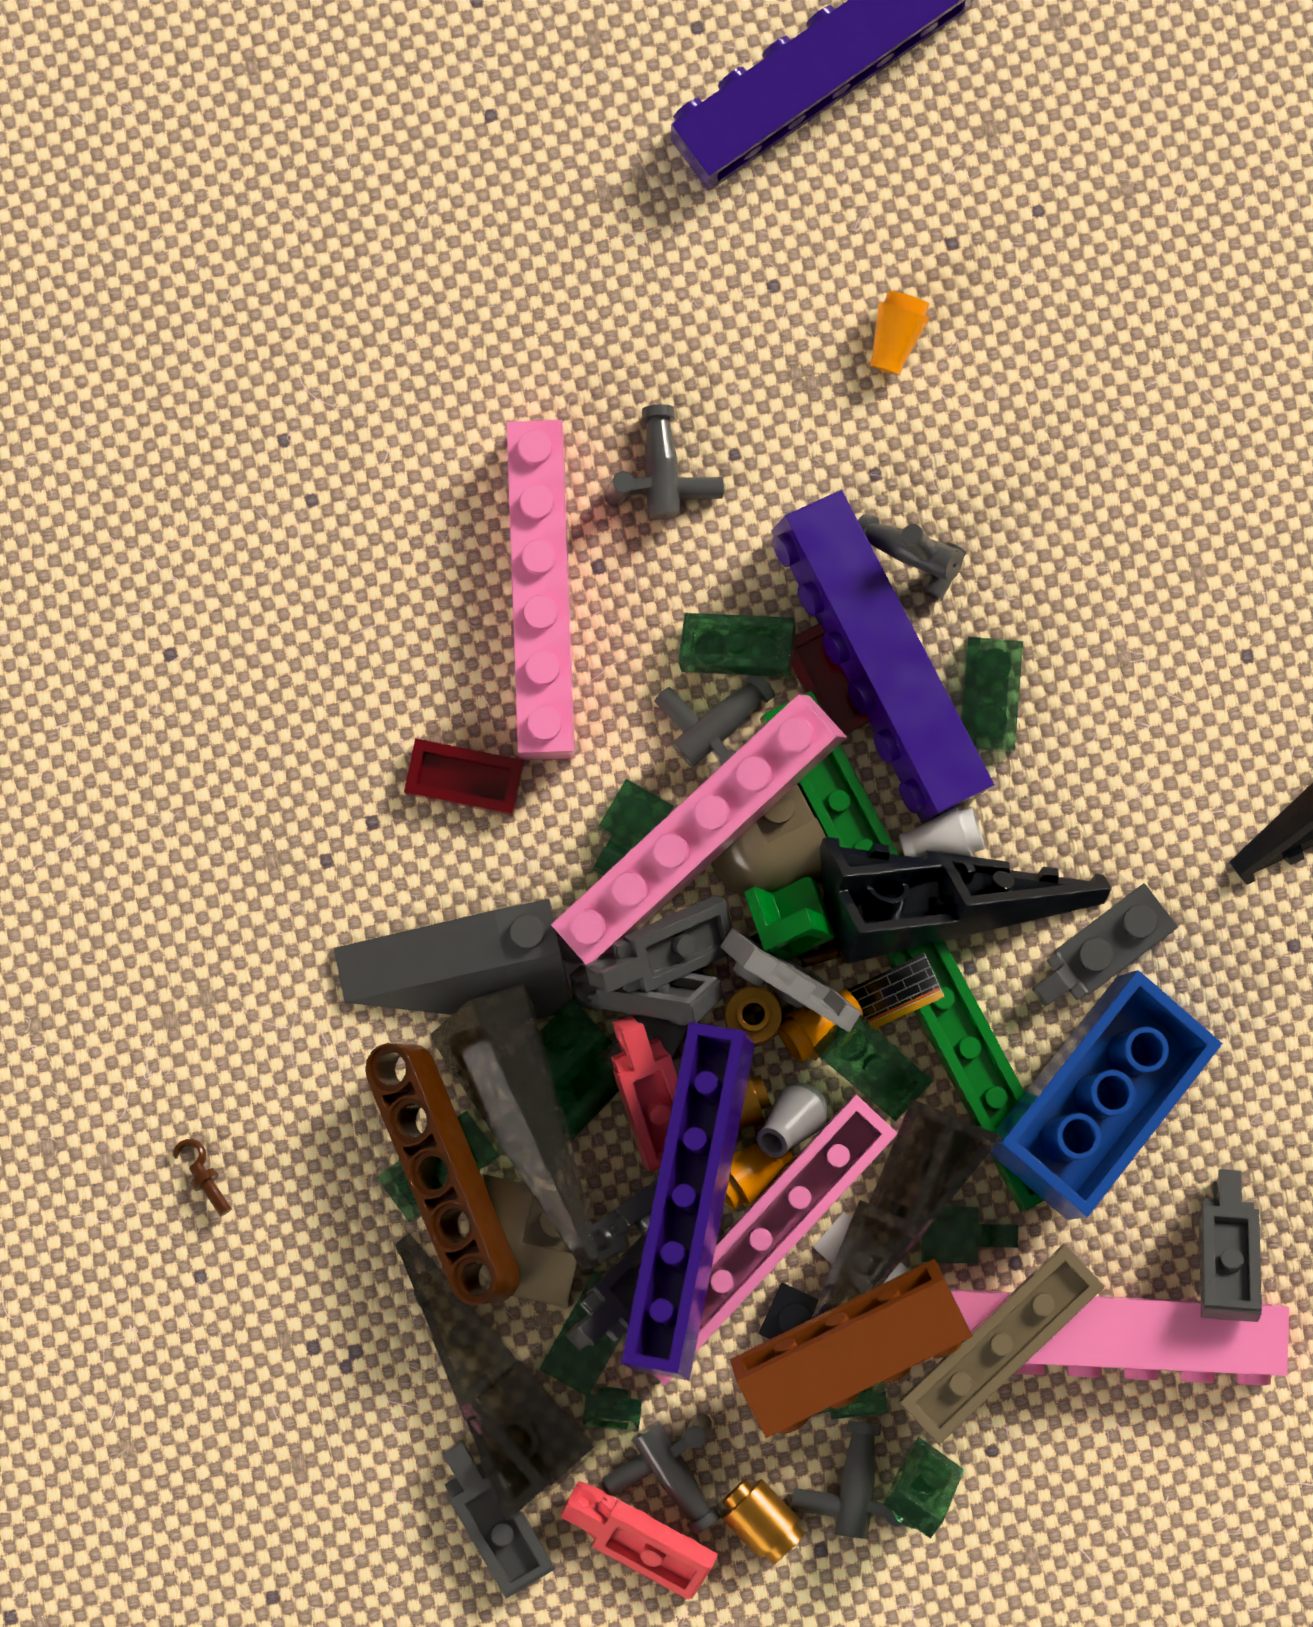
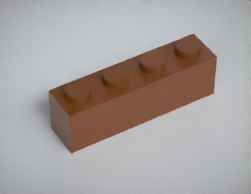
(850, 1349)

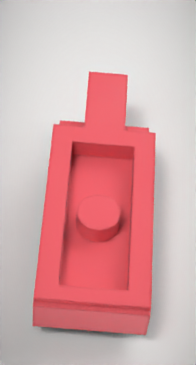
(646, 1087)
(639, 1540)

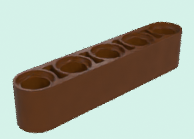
(464, 1186)

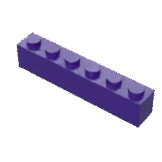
(801, 80)
(880, 657)
(688, 1201)

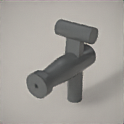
(661, 471)
(917, 550)
(707, 733)
(665, 1461)
(855, 1500)

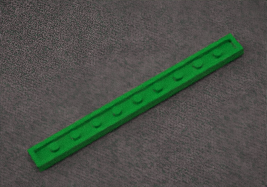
(953, 1022)

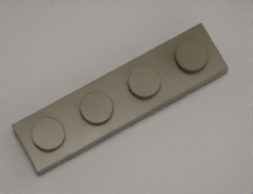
(1001, 1344)

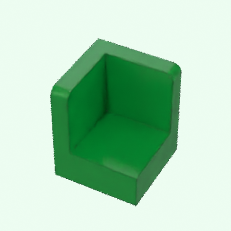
(790, 918)

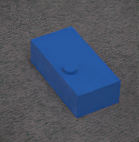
(1103, 1095)

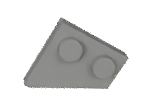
(792, 981)

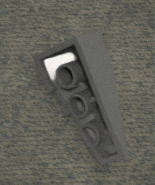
(459, 961)

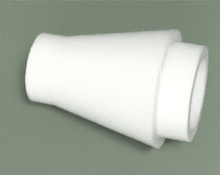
(949, 832)

